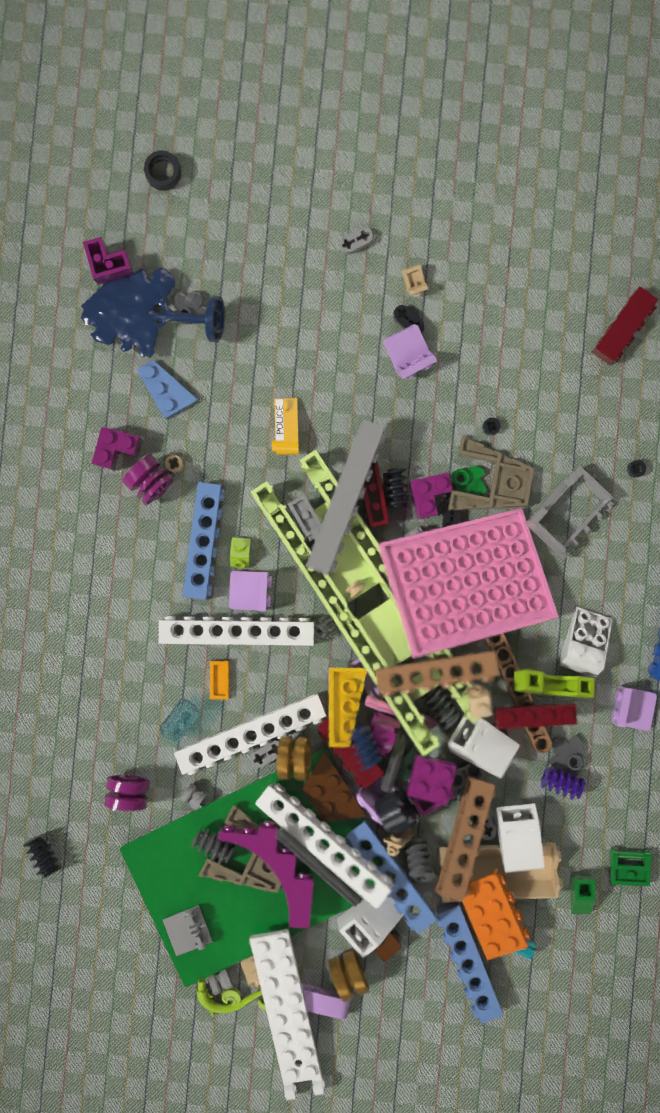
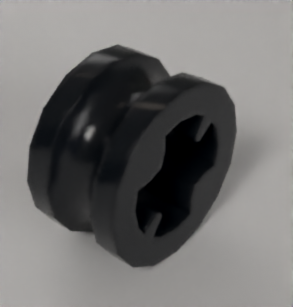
(496, 425)
(642, 466)

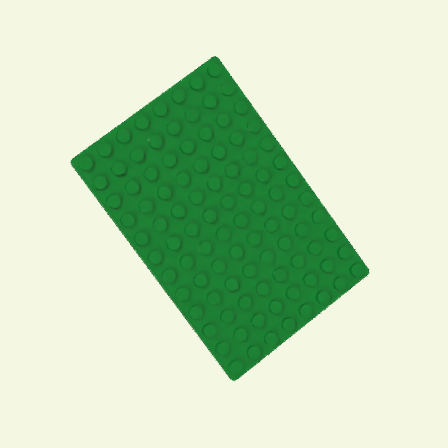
(170, 882)

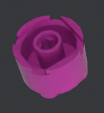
(384, 731)

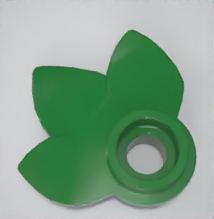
(472, 483)

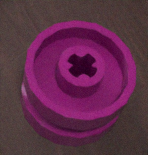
(126, 792)

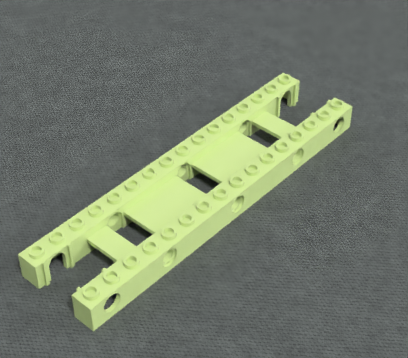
(377, 636)

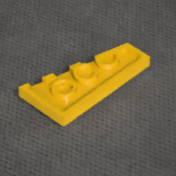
(344, 700)

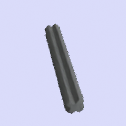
(395, 760)

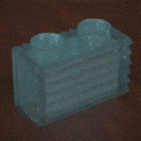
(179, 721)

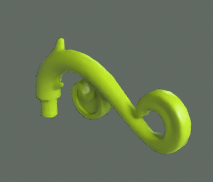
(231, 994)

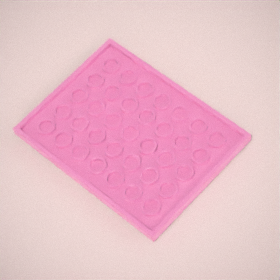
(467, 582)

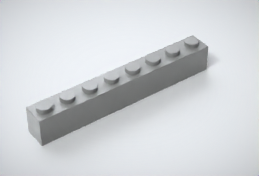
(345, 498)

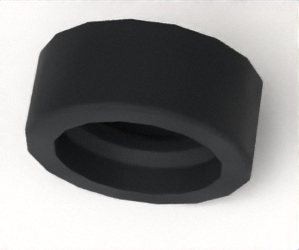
(156, 157)

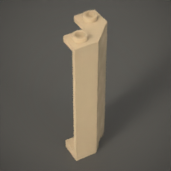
(523, 884)

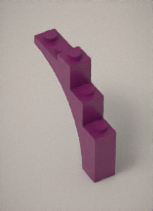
(282, 862)

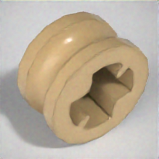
(179, 461)
(355, 588)

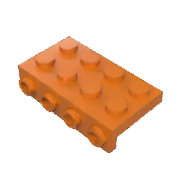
(495, 916)

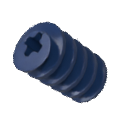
(365, 746)

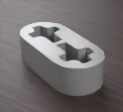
(353, 237)
(262, 750)

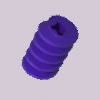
(562, 781)

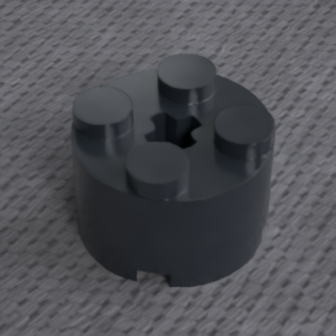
(396, 811)

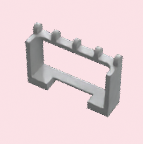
(593, 486)

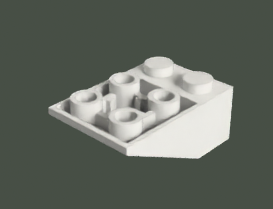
(586, 642)
(483, 746)
(519, 837)
(367, 926)

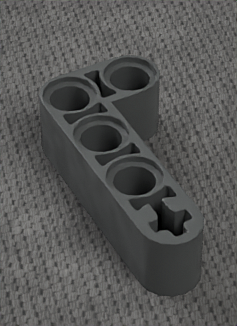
(458, 789)

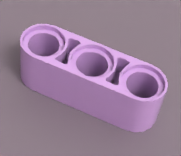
(325, 1002)

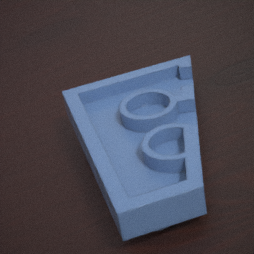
(165, 390)

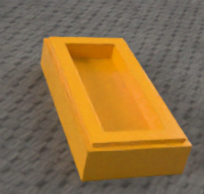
(219, 679)

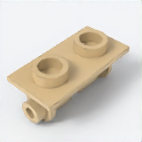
(398, 841)

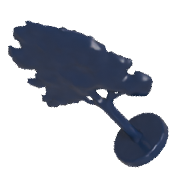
(126, 311)

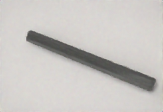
(318, 867)

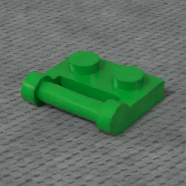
(630, 873)

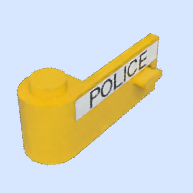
(286, 427)

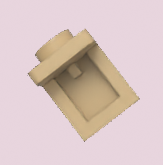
(414, 280)
(478, 701)
(250, 972)

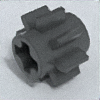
(326, 627)

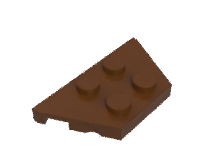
(330, 793)

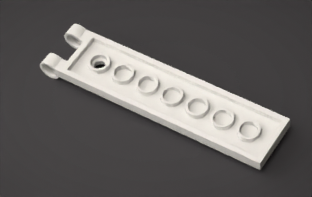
(287, 1011)

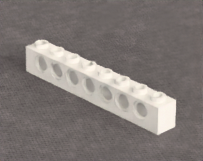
(168, 635)
(185, 755)
(328, 855)

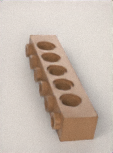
(488, 670)
(457, 847)

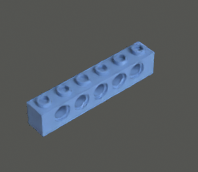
(204, 492)
(417, 921)
(489, 1008)

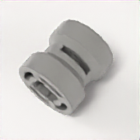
(193, 796)
(225, 982)

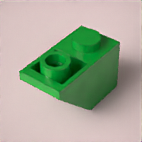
(582, 893)

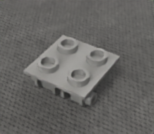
(187, 930)

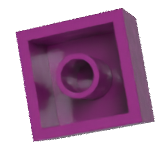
(431, 779)

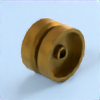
(294, 758)
(347, 975)

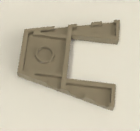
(509, 483)
(257, 872)

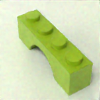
(561, 686)

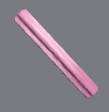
(383, 706)

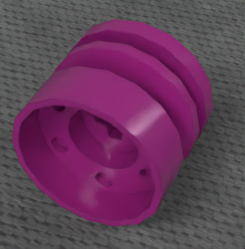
(151, 483)

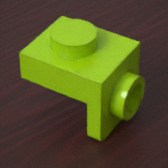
(240, 552)

